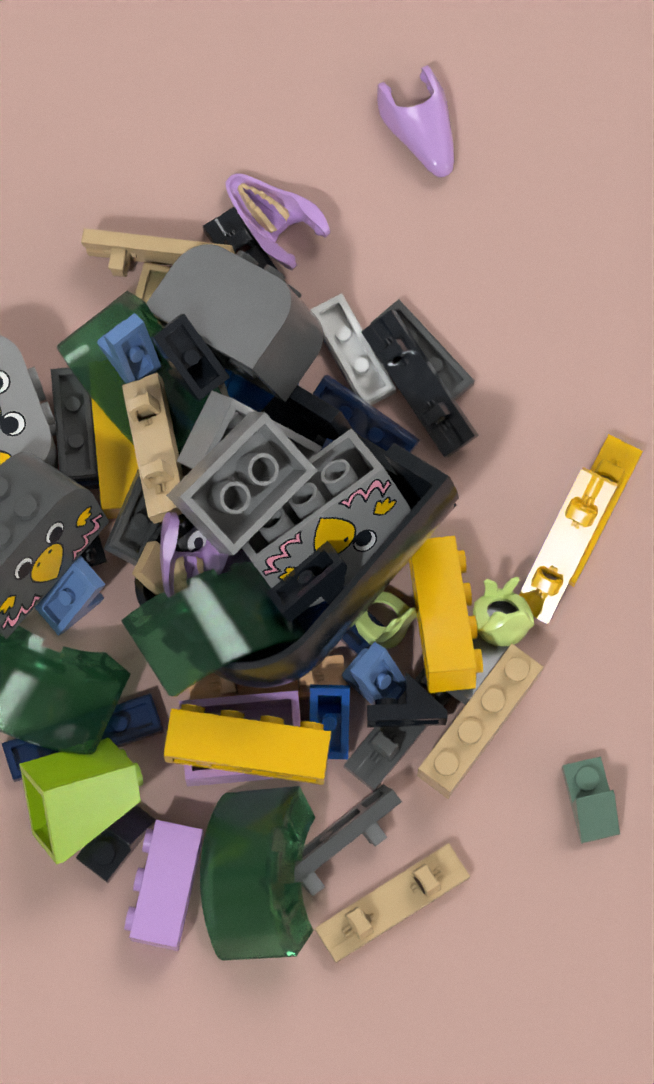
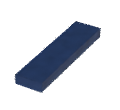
(128, 724)

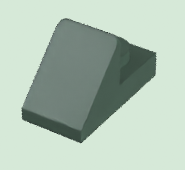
(591, 800)

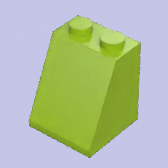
(78, 796)

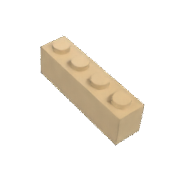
(479, 721)

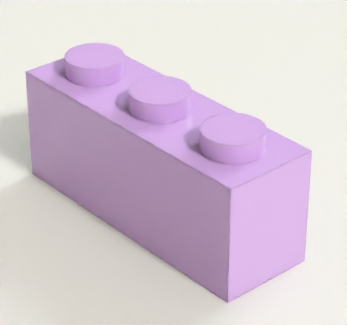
(164, 885)

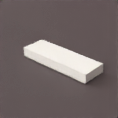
(352, 351)

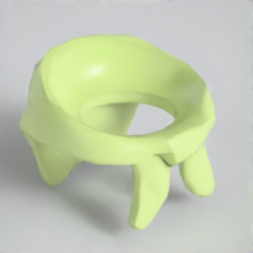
(502, 628)
(396, 629)

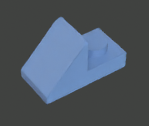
(130, 349)
(71, 597)
(375, 674)

